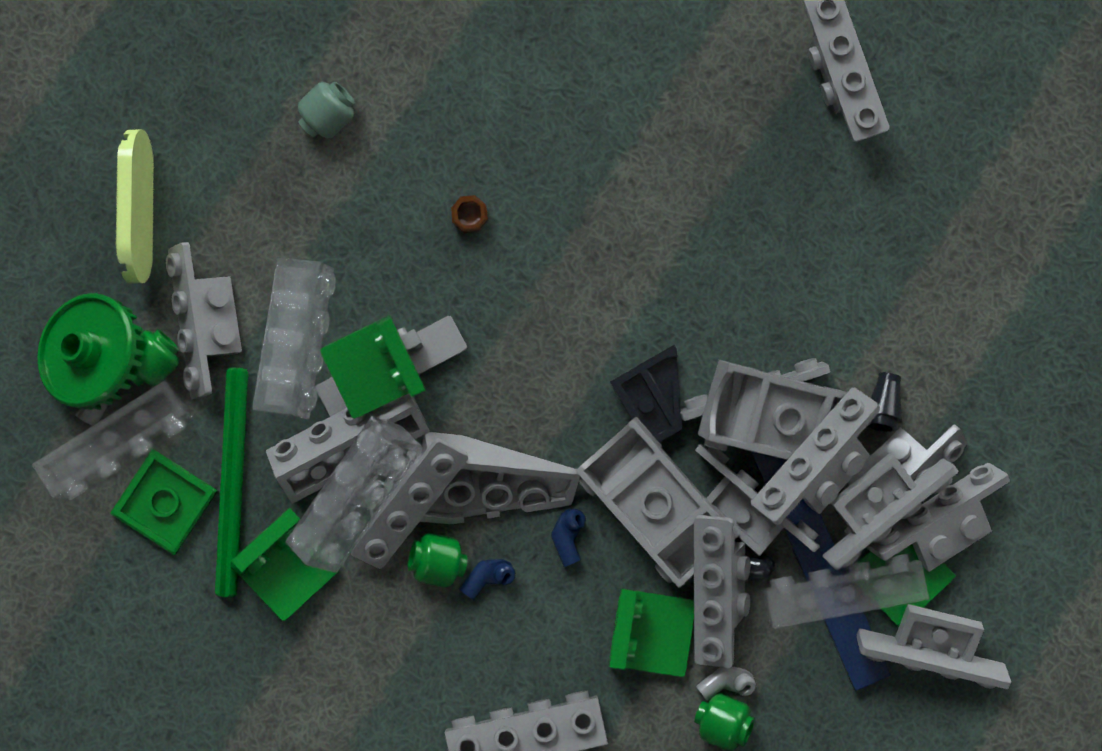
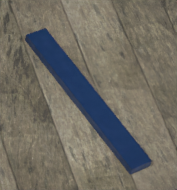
(844, 628)

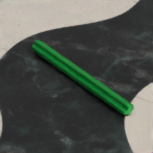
(231, 480)

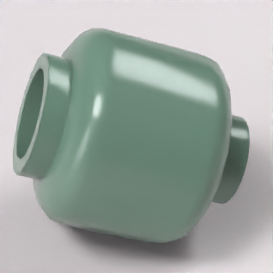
(325, 109)

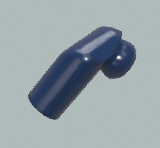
(565, 533)
(488, 572)

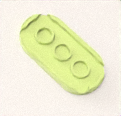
(135, 206)

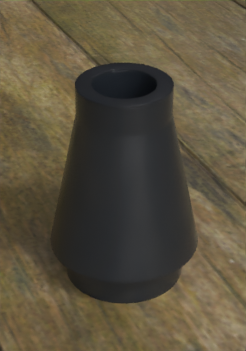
(889, 399)

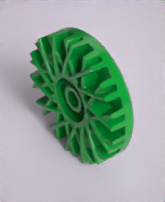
(89, 351)

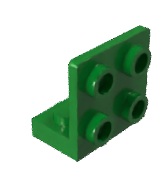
(371, 367)
(277, 571)
(652, 633)

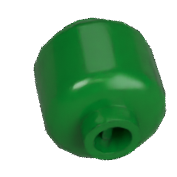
(159, 358)
(436, 560)
(724, 722)

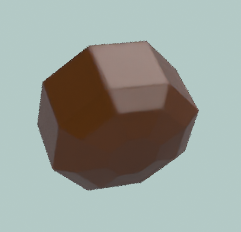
(469, 214)

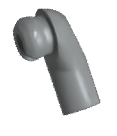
(730, 679)

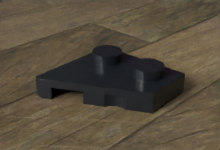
(653, 394)

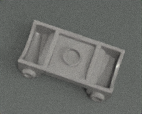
(762, 410)
(649, 498)

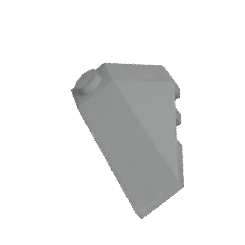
(499, 481)

